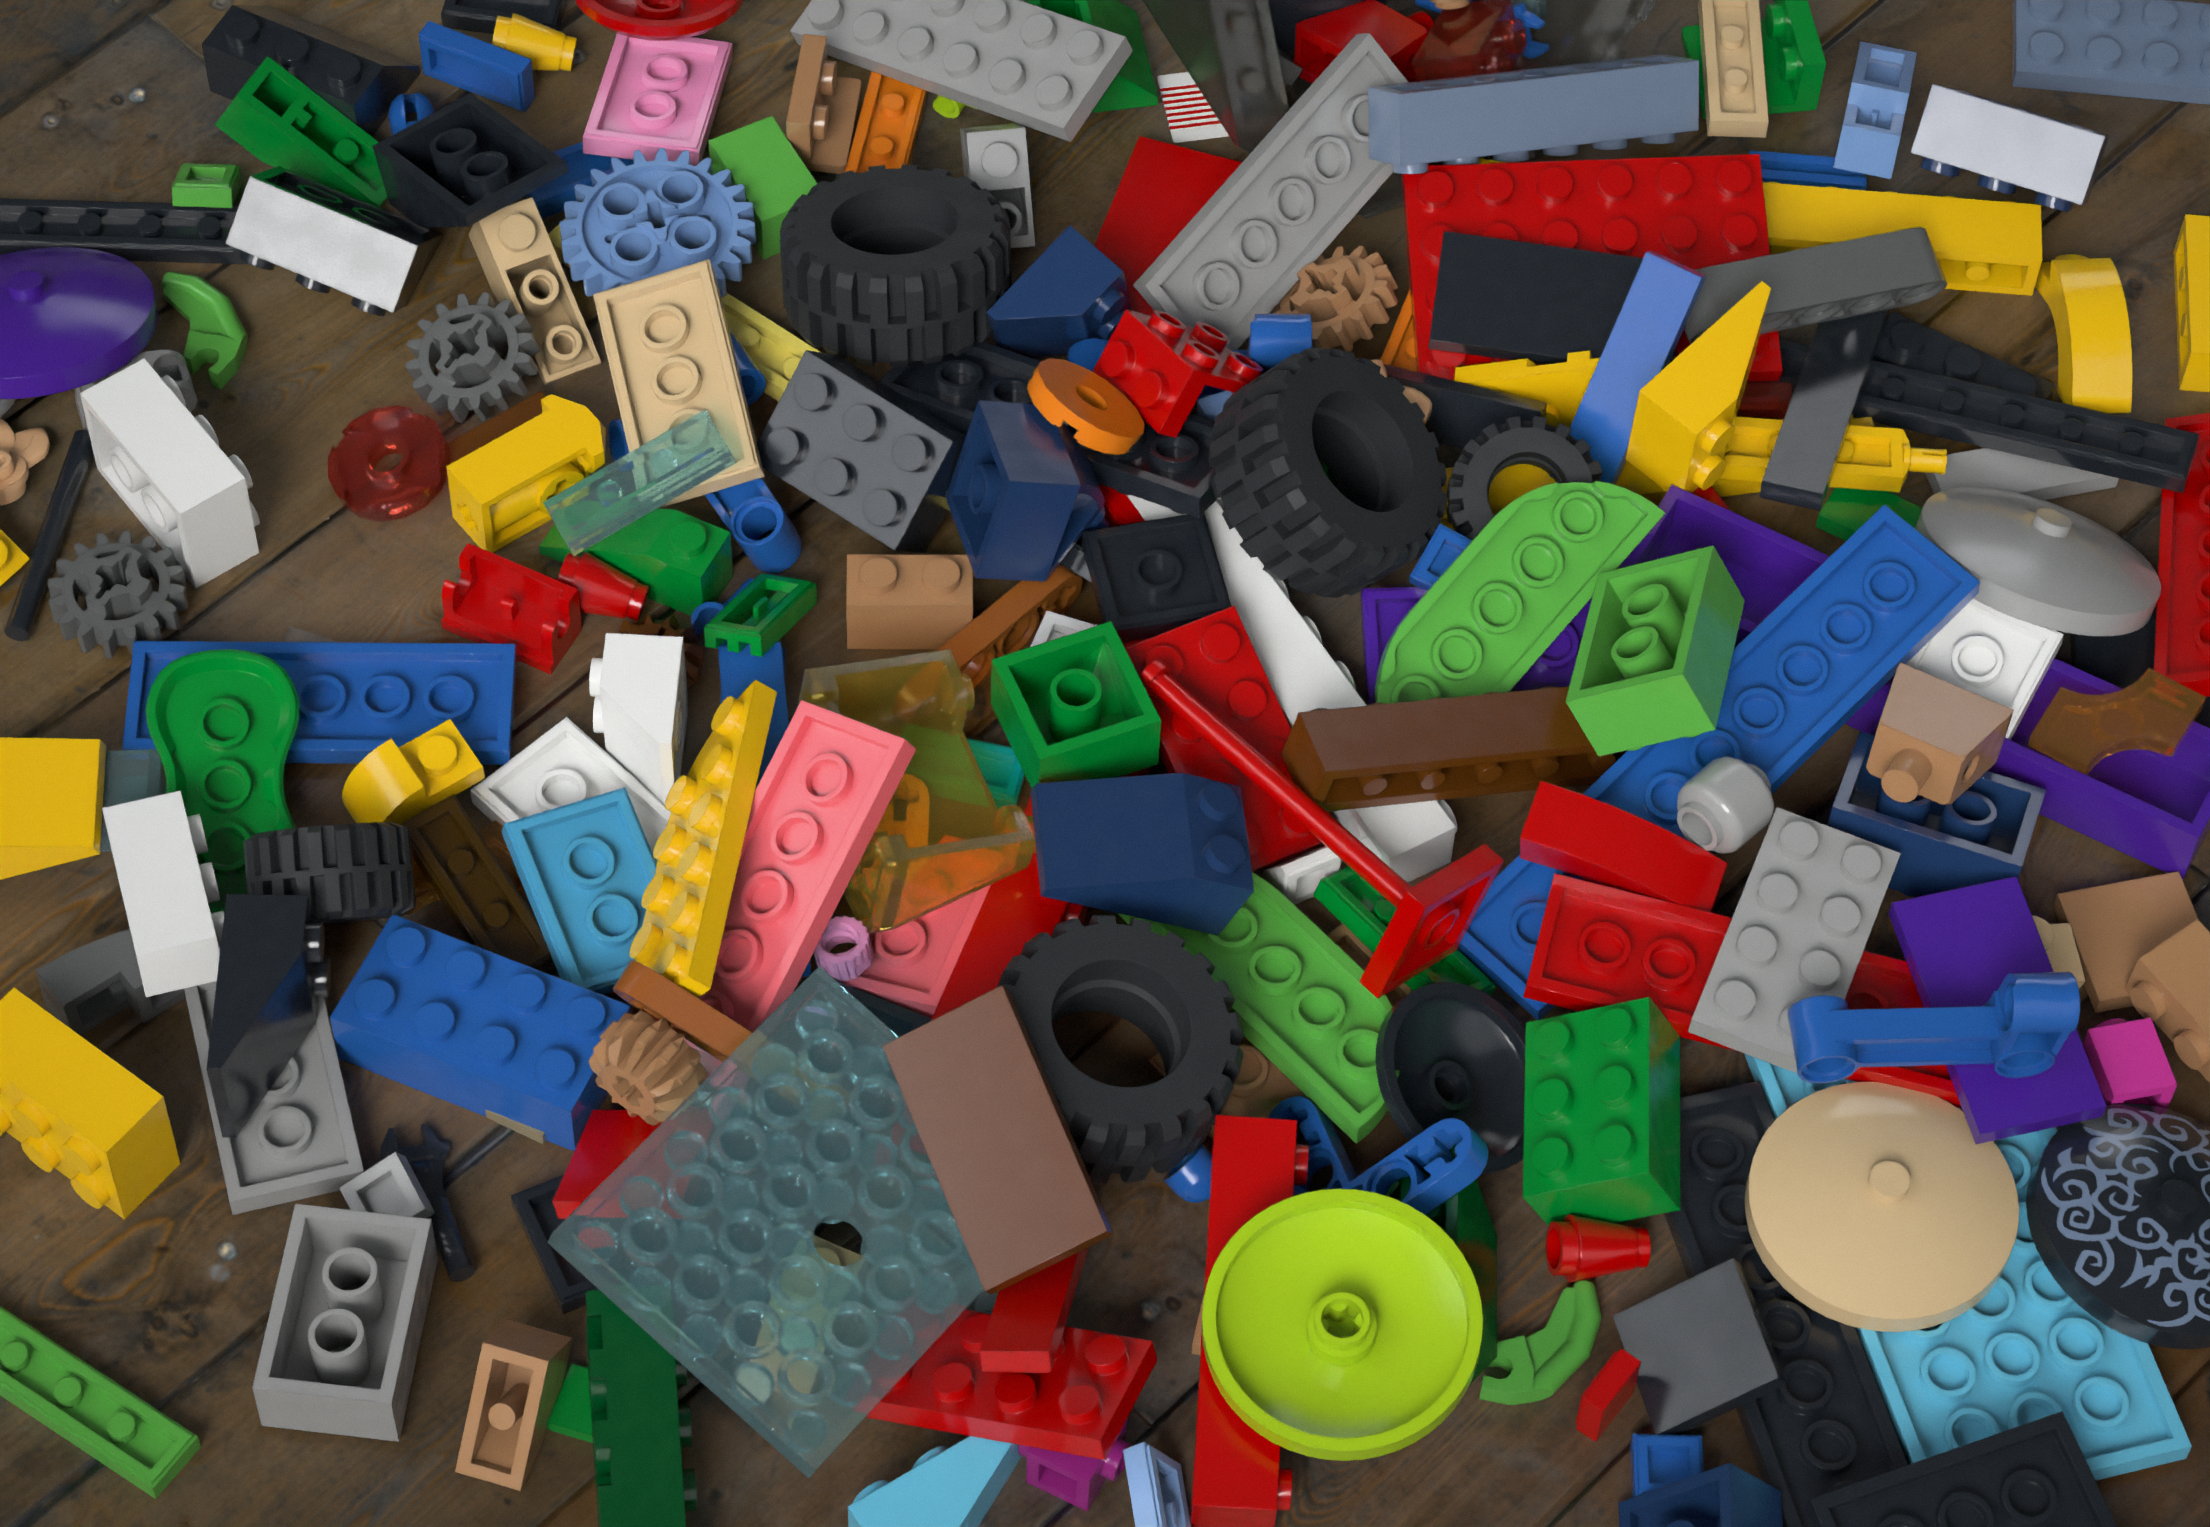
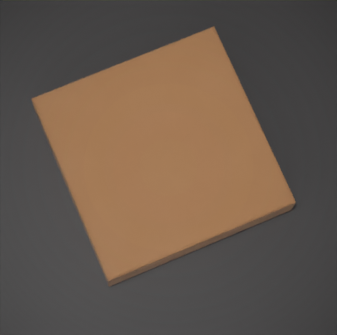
(2120, 925)

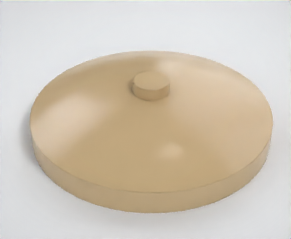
(1881, 1207)

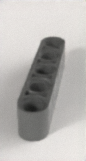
(1824, 281)

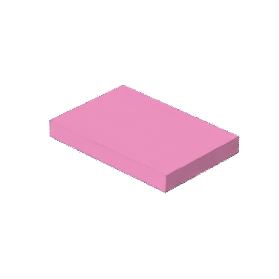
(658, 98)

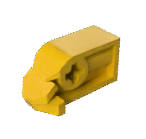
(503, 484)

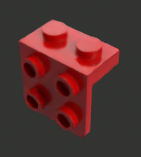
(1168, 364)

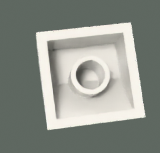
(642, 706)

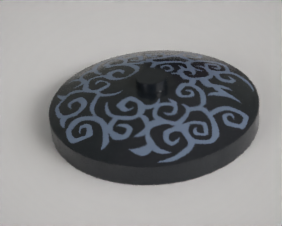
(2128, 1221)

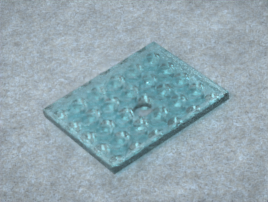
(719, 1213)

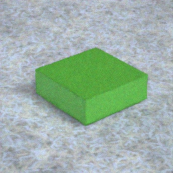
(206, 185)

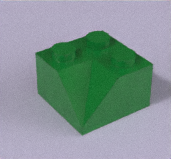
(1075, 708)

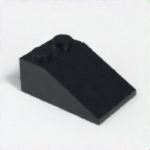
(462, 165)
(263, 998)

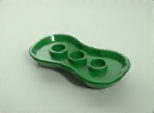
(224, 743)

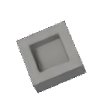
(388, 1189)

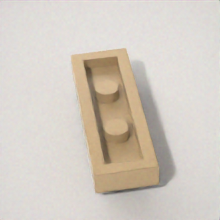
(1733, 68)

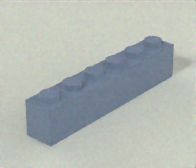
(1533, 111)

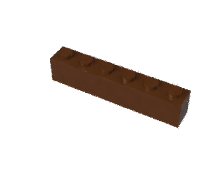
(1440, 749)

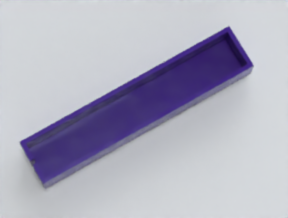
(2129, 801)

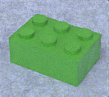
(1656, 651)

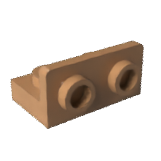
(822, 109)

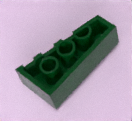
(636, 1423)

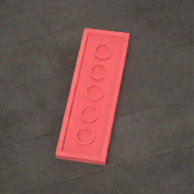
(798, 857)

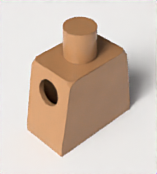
(1934, 738)

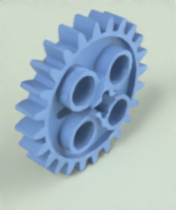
(656, 221)

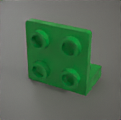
(1790, 53)

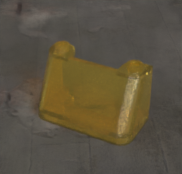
(942, 822)

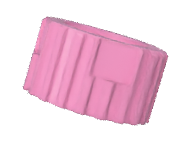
(848, 964)

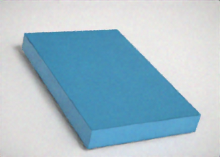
(585, 883)

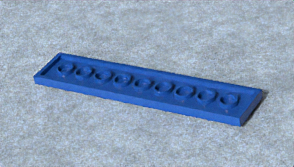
(1781, 702)

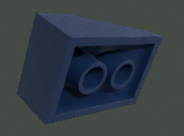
(1145, 847)

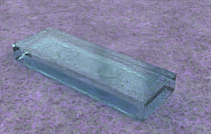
(639, 482)

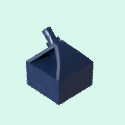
(1021, 493)

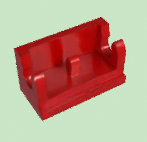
(511, 605)

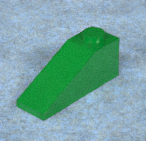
(300, 131)
(667, 550)

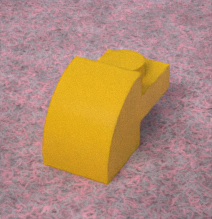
(406, 780)

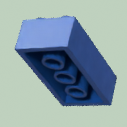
(475, 1029)

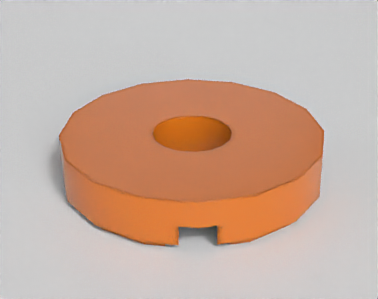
(1086, 402)

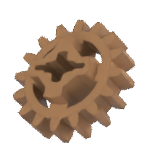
(1342, 296)

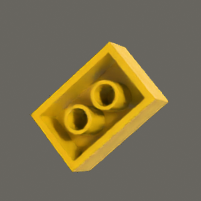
(80, 1110)

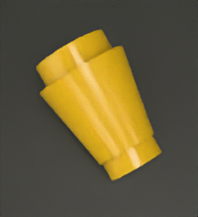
(543, 45)

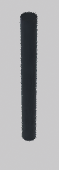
(50, 537)

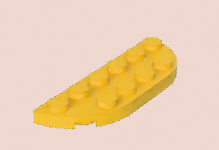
(704, 845)

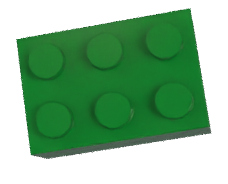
(1602, 1114)

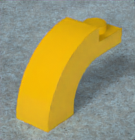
(2090, 332)

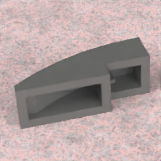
(98, 983)

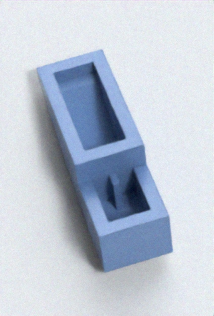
(1875, 110)

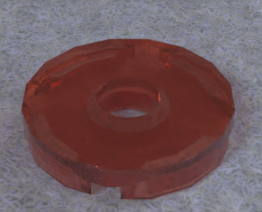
(397, 491)

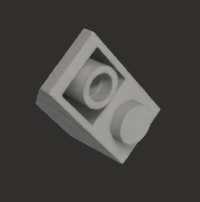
(999, 162)

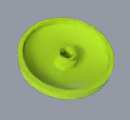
(1342, 1324)

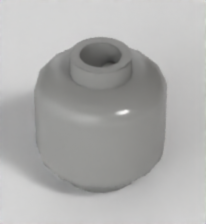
(1725, 805)

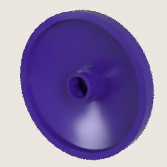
(69, 318)

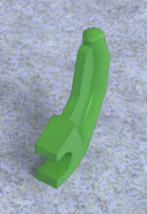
(214, 326)
(1550, 1356)

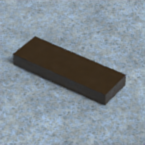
(475, 885)

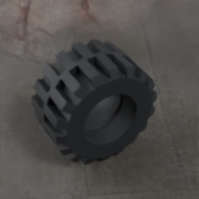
(1510, 445)
(343, 869)

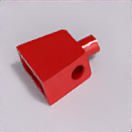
(1326, 35)

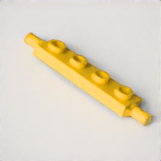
(1868, 460)

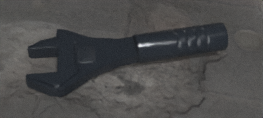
(427, 1164)

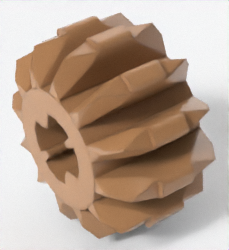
(646, 1066)

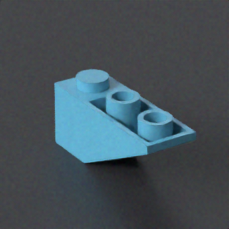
(942, 1488)

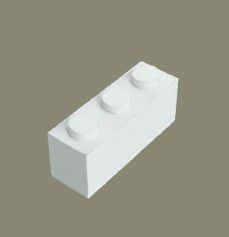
(166, 891)

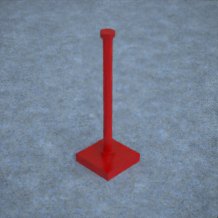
(1428, 916)

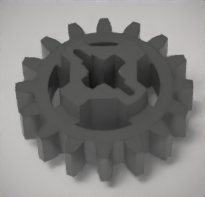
(472, 357)
(117, 593)

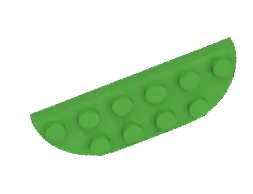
(1512, 591)
(1299, 1003)

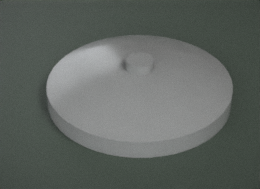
(2043, 561)

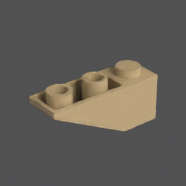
(528, 273)

